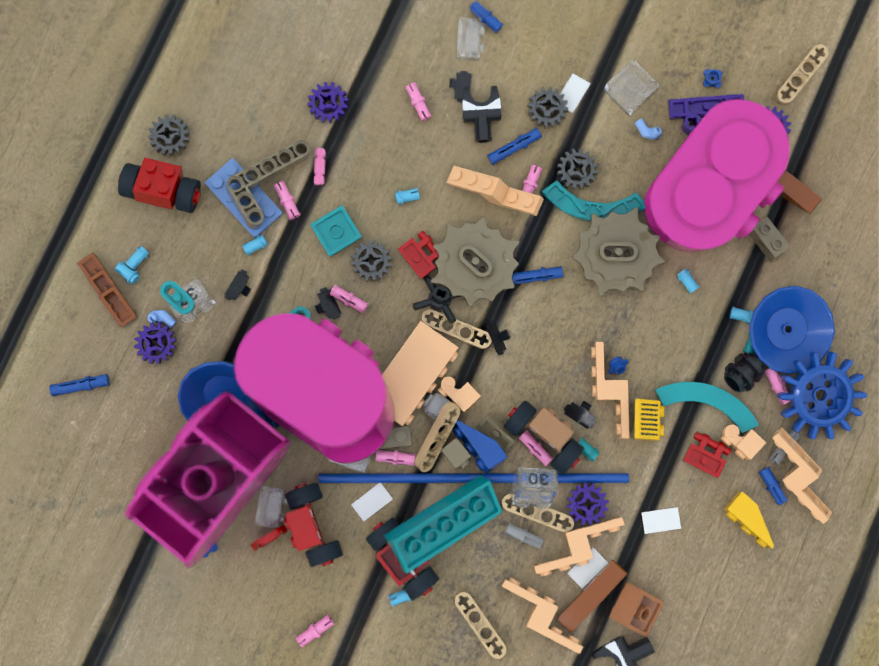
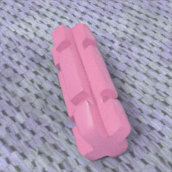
(319, 166)

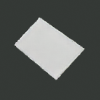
(574, 91)
(372, 501)
(661, 520)
(584, 574)

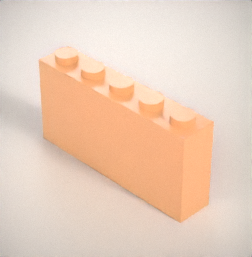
(417, 369)

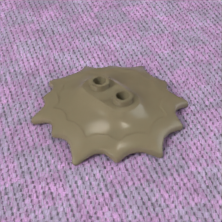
(618, 234)
(487, 250)

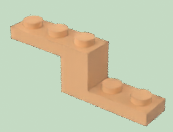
(495, 190)
(610, 390)
(802, 475)
(578, 546)
(542, 615)

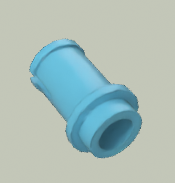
(406, 196)
(255, 244)
(137, 257)
(129, 274)
(687, 280)
(742, 315)
(401, 597)

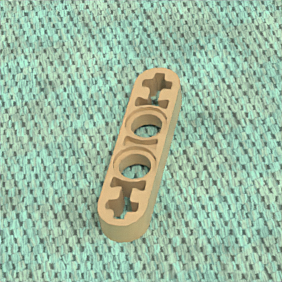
(801, 74)
(455, 332)
(425, 461)
(536, 516)
(478, 626)

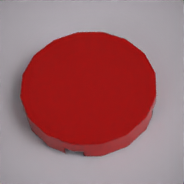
(268, 538)

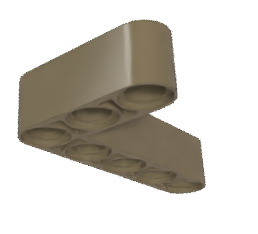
(262, 176)

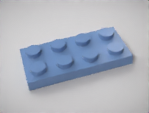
(217, 184)

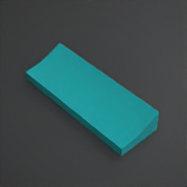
(444, 523)

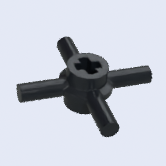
(438, 300)

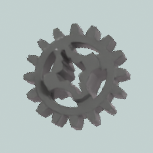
(540, 106)
(177, 134)
(582, 175)
(362, 262)

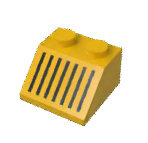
(648, 420)

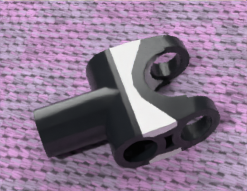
(481, 113)
(623, 653)

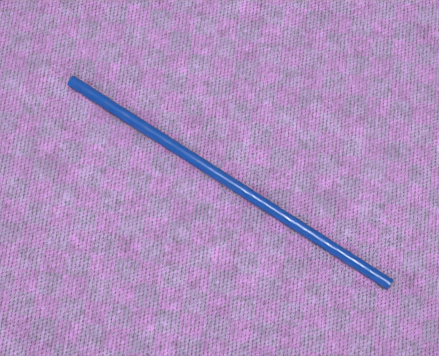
(462, 477)

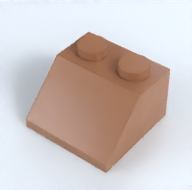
(636, 609)

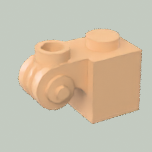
(463, 397)
(745, 446)

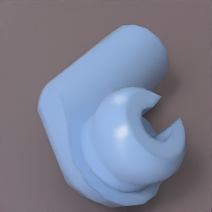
(647, 132)
(162, 316)

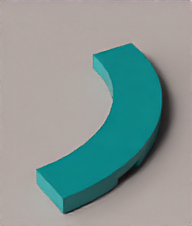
(583, 209)
(712, 396)

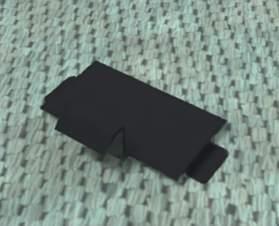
(463, 80)
(238, 286)
(328, 304)
(497, 338)
(580, 414)

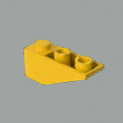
(747, 513)

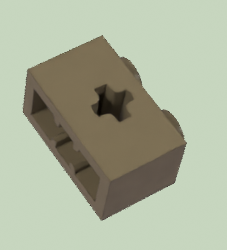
(769, 239)
(456, 454)

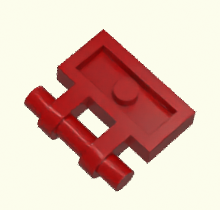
(415, 256)
(704, 460)

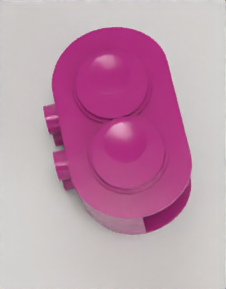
(719, 178)
(317, 385)
(206, 477)

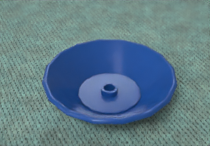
(809, 328)
(207, 383)

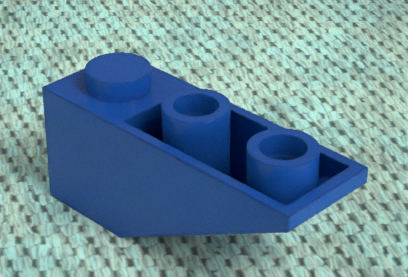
(483, 448)

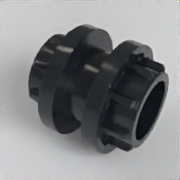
(744, 372)

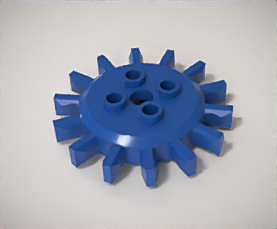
(839, 391)

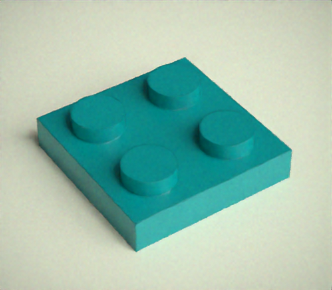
(336, 231)

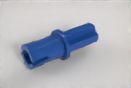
(486, 16)
(773, 486)

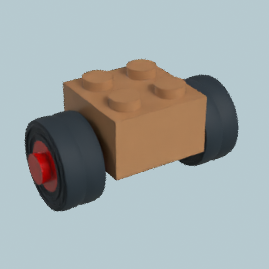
(549, 430)

